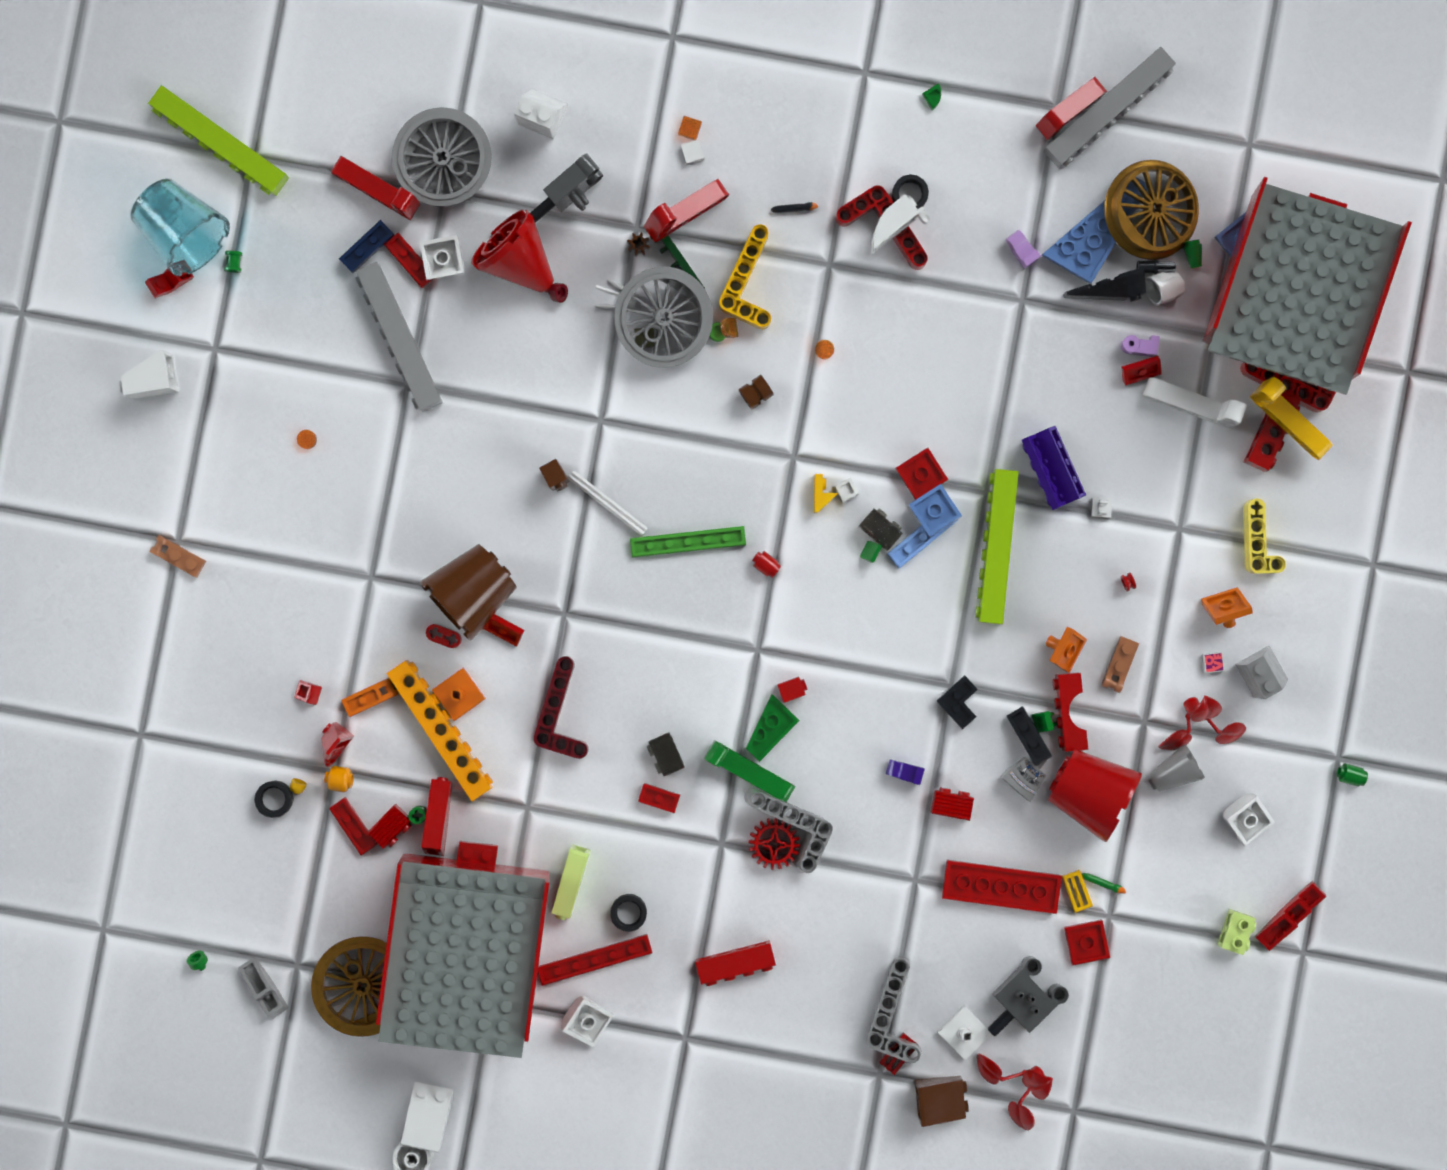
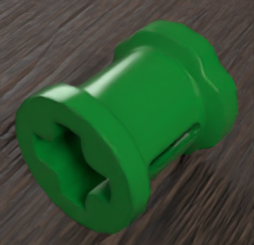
(233, 261)
(414, 819)

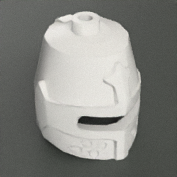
(1168, 287)

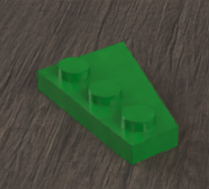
(771, 728)

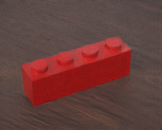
(735, 962)

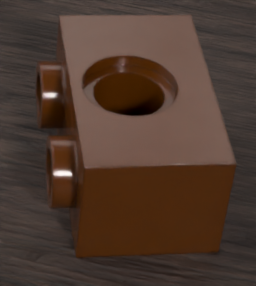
(554, 475)

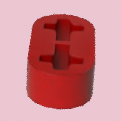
(441, 640)

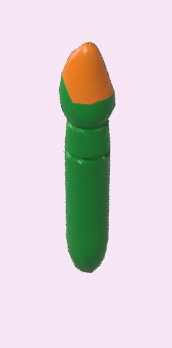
(1103, 883)

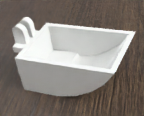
(895, 220)

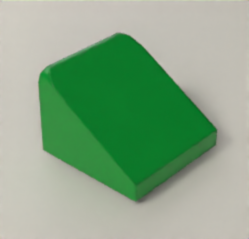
(870, 551)

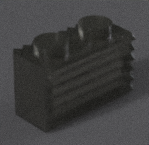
(881, 529)
(666, 754)

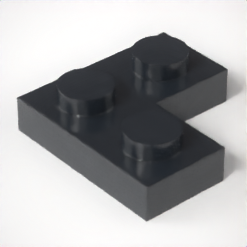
(953, 702)

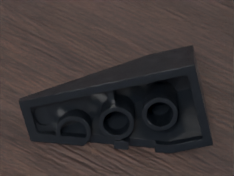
(1125, 286)

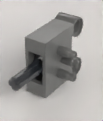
(570, 187)
(1025, 999)

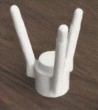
(632, 303)

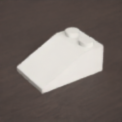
(427, 1117)

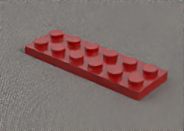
(1001, 886)

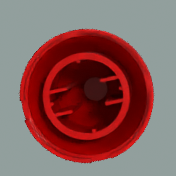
(516, 254)

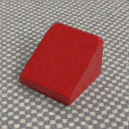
(307, 692)

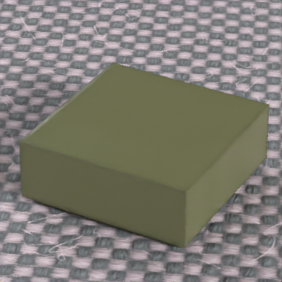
(639, 338)

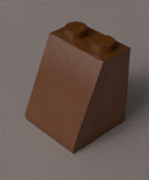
(941, 1100)

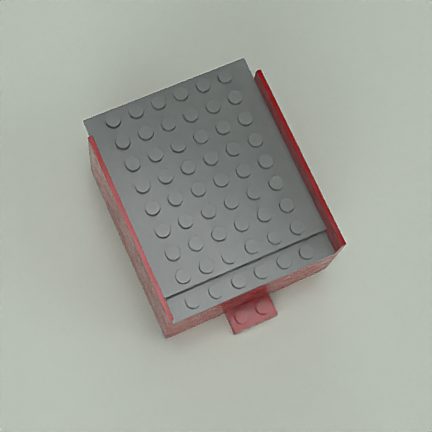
(1305, 287)
(462, 952)

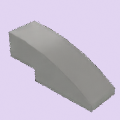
(263, 988)

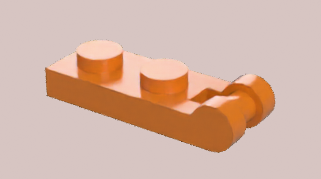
(368, 697)

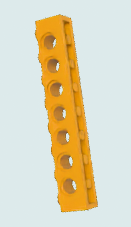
(398, 676)

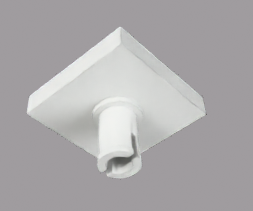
(964, 1032)

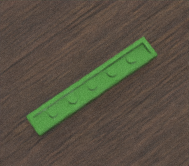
(688, 541)

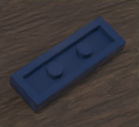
(366, 246)

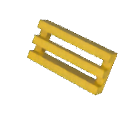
(1071, 875)

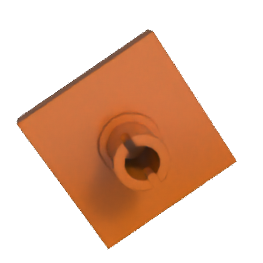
(1226, 607)
(1066, 649)
(458, 694)

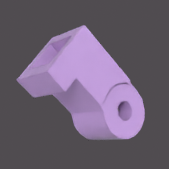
(1022, 249)
(1141, 347)

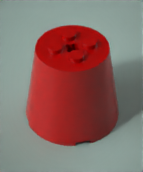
(1093, 791)

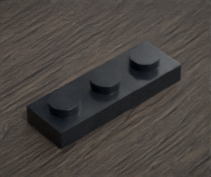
(1029, 736)

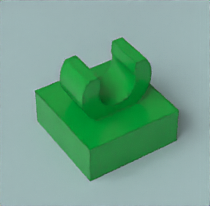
(1043, 721)

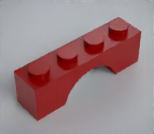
(1067, 688)

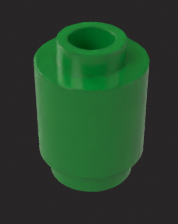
(1352, 775)

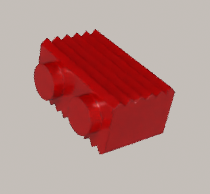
(952, 804)
(389, 826)

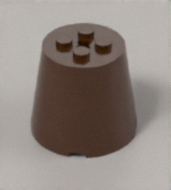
(470, 589)

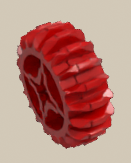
(783, 844)

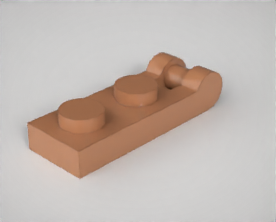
(178, 556)
(1120, 663)

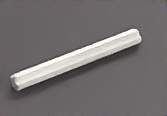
(607, 503)

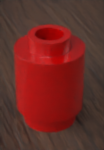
(766, 564)

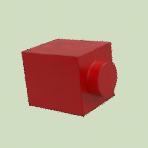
(792, 689)

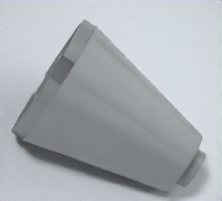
(1176, 771)

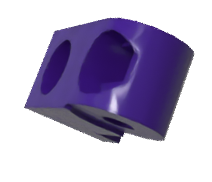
(905, 771)

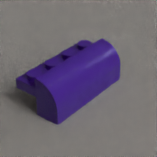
(1053, 467)

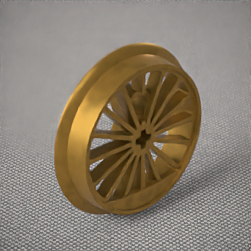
(1125, 232)
(361, 1027)

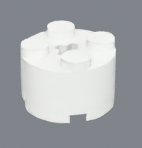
(402, 1159)

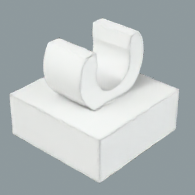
(1101, 507)

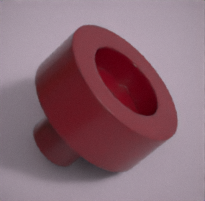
(558, 292)

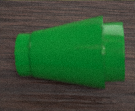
(1193, 252)

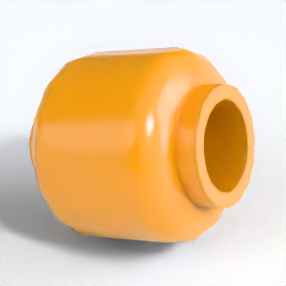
(339, 779)

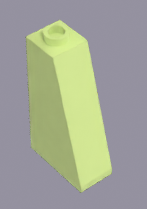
(570, 882)

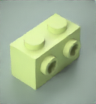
(1237, 932)

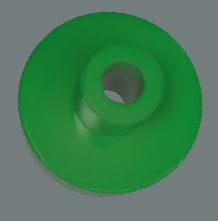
(197, 960)

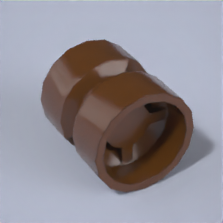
(756, 392)

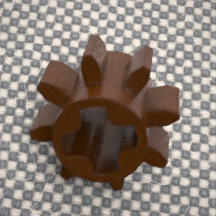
(641, 249)

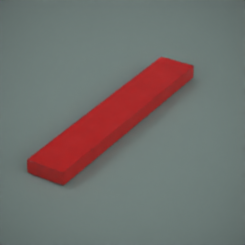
(594, 959)

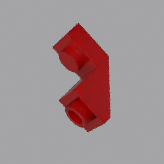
(166, 283)

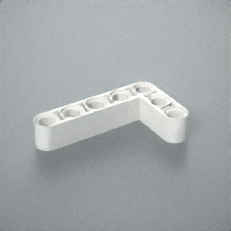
(1223, 414)

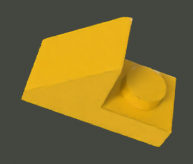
(821, 499)

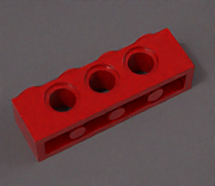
(1255, 456)

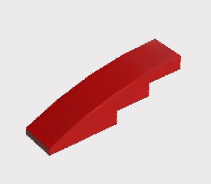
(1290, 916)

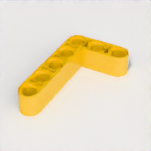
(743, 278)
(1269, 399)

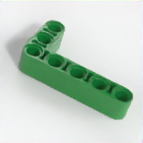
(749, 771)

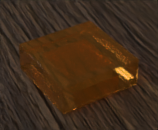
(690, 128)

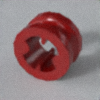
(1128, 582)

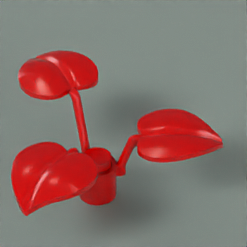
(1198, 712)
(1032, 1078)

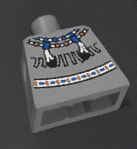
(1025, 777)

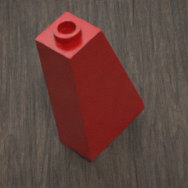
(437, 817)

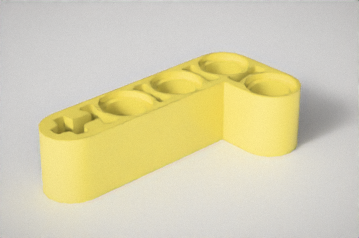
(1259, 536)

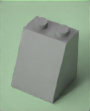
(1262, 673)

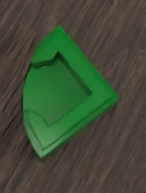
(933, 96)

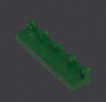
(675, 253)

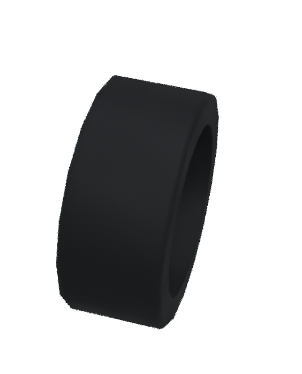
(911, 179)
(259, 799)
(628, 927)

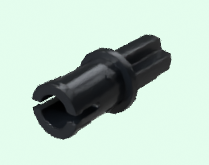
(1156, 266)

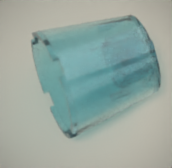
(179, 226)

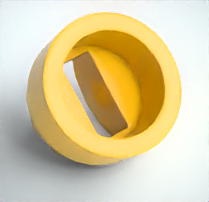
(297, 786)

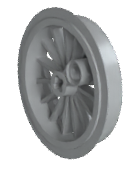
(409, 139)
(684, 284)

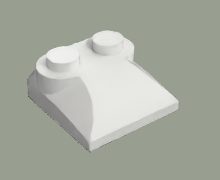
(442, 257)
(1247, 818)
(586, 1020)

